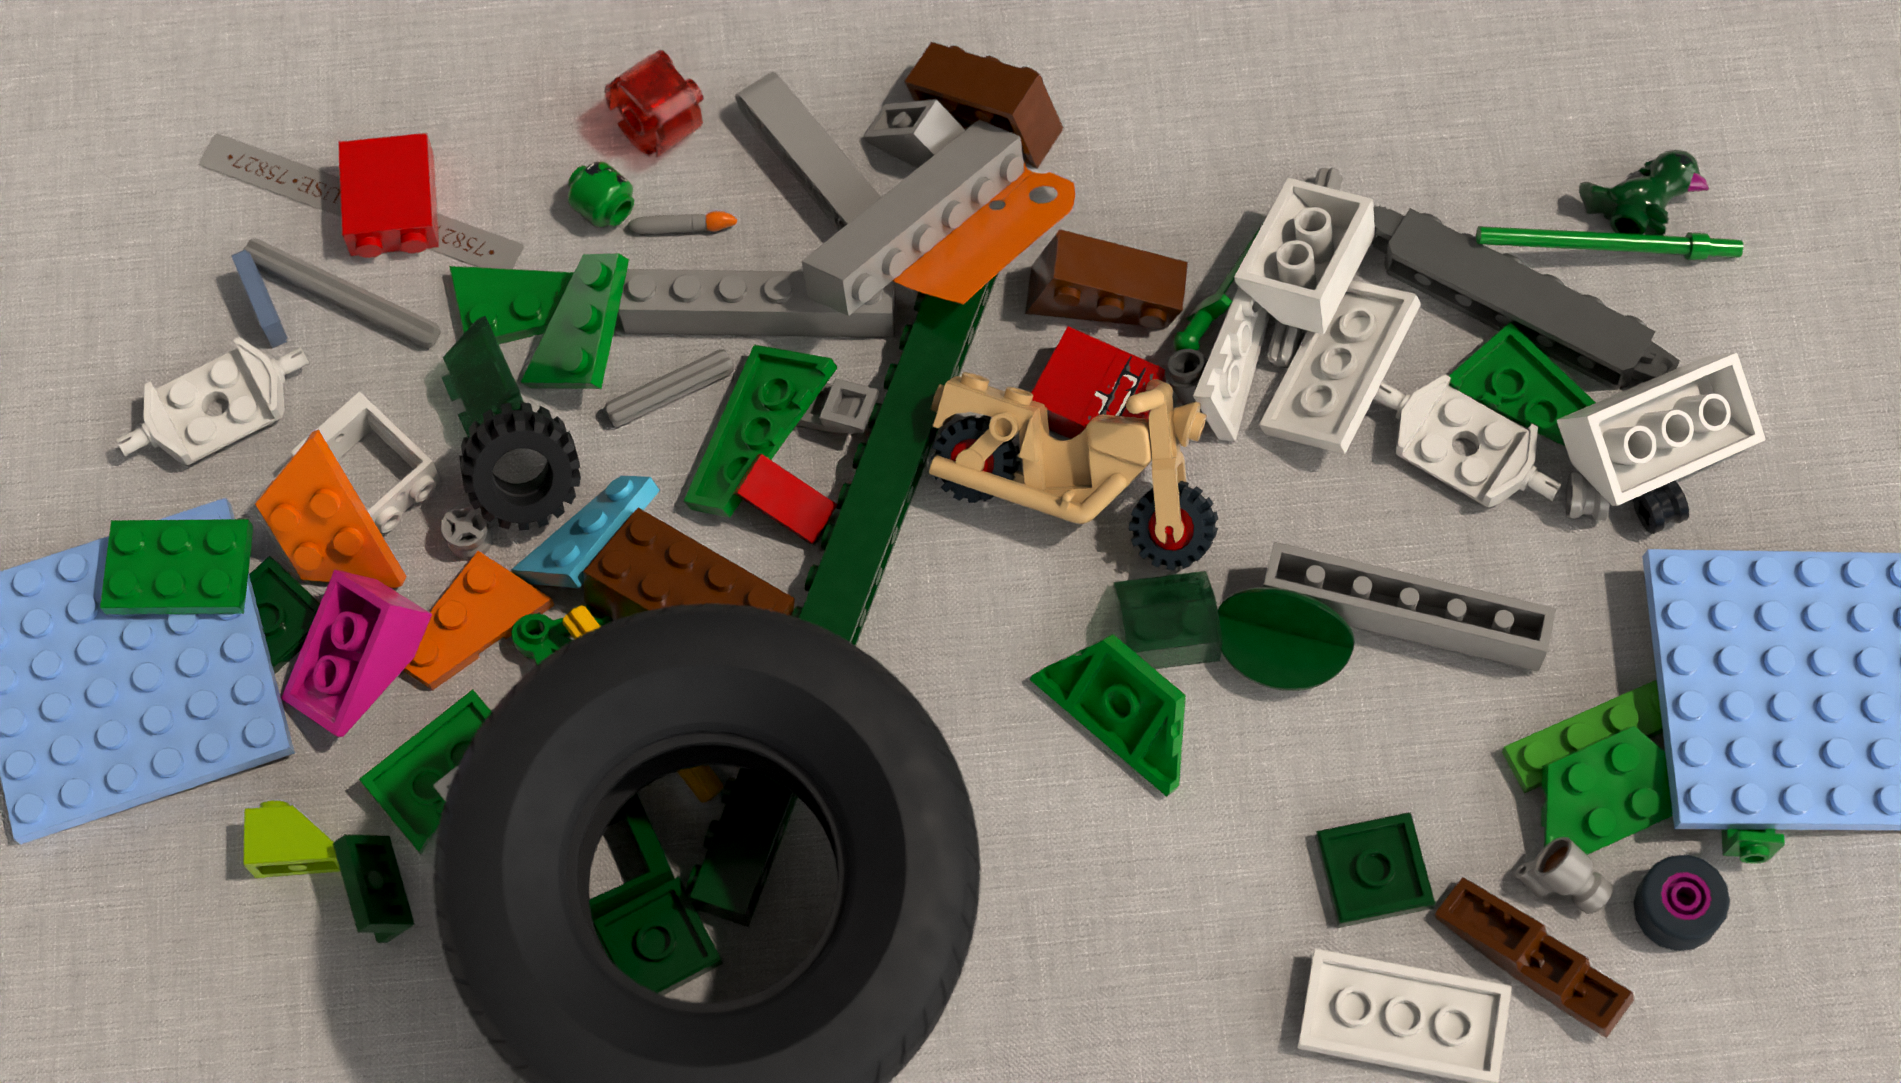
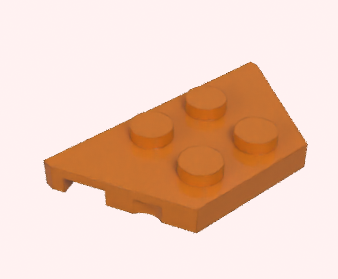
(324, 520)

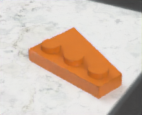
(471, 617)

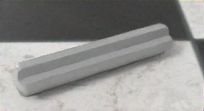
(669, 387)

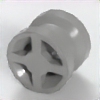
(1584, 499)
(466, 521)

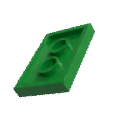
(177, 566)

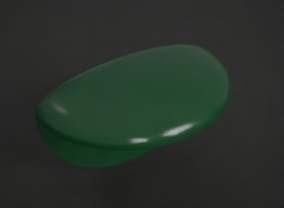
(1283, 638)

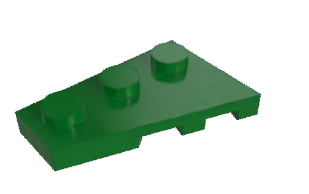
(512, 300)
(582, 328)
(1520, 383)
(407, 776)

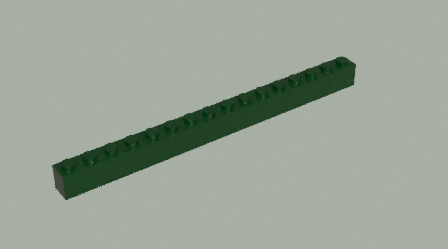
(845, 581)

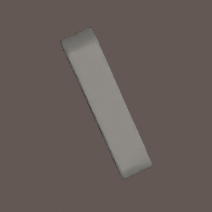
(806, 149)

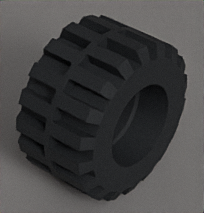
(521, 501)

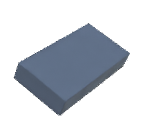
(260, 298)

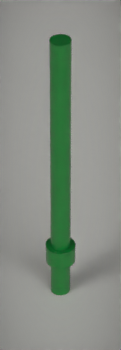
(1693, 246)

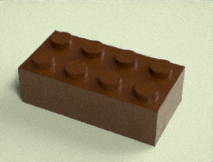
(660, 567)

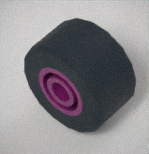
(1669, 917)

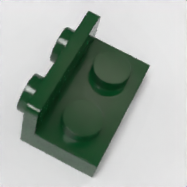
(374, 885)

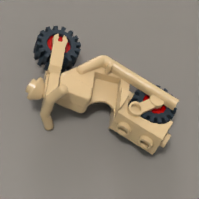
(1080, 474)

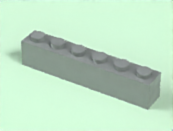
(913, 217)
(743, 305)
(1417, 606)

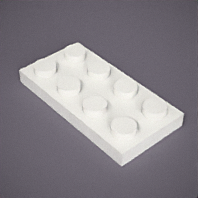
(1341, 371)
(1405, 1017)

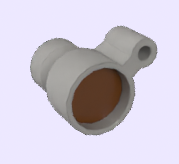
(1566, 871)

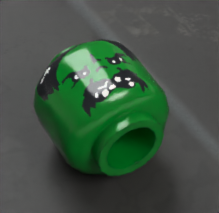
(600, 194)

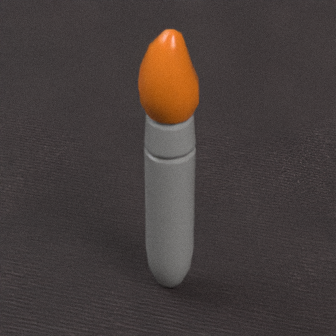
(712, 221)

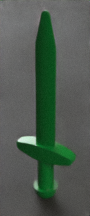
(1208, 310)

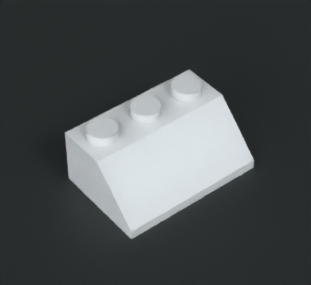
(1307, 253)

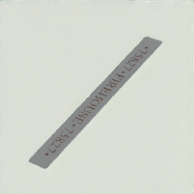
(323, 192)

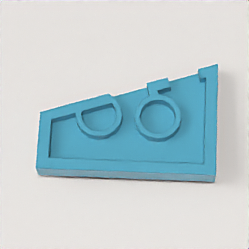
(577, 543)

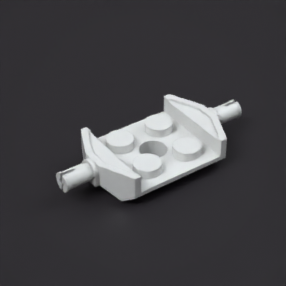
(177, 410)
(1441, 415)

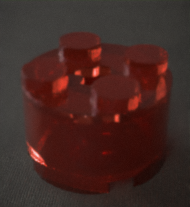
(655, 104)

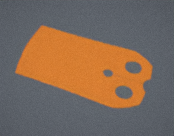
(989, 239)

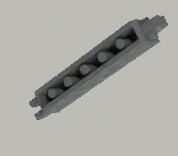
(1504, 290)

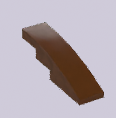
(1534, 957)

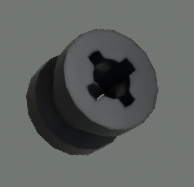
(1661, 507)

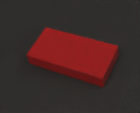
(785, 498)

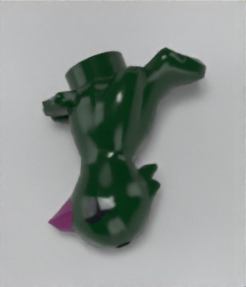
(1641, 202)

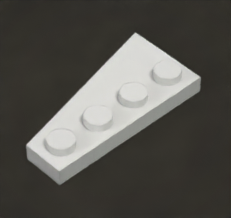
(1232, 365)

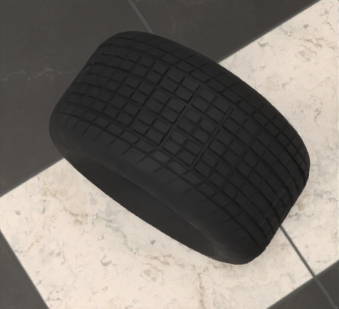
(675, 696)

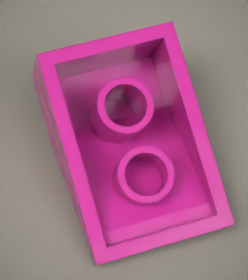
(353, 650)

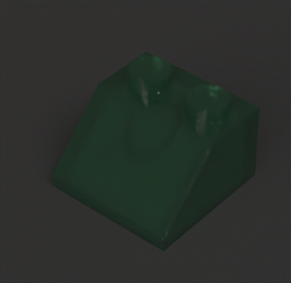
(479, 375)
(1170, 619)

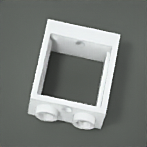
(355, 421)

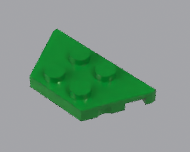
(1123, 706)
(1606, 791)

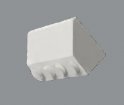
(1663, 428)

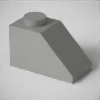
(913, 130)

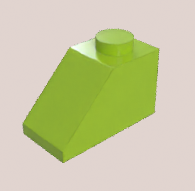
(285, 842)

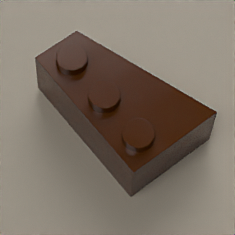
(988, 91)
(1105, 283)

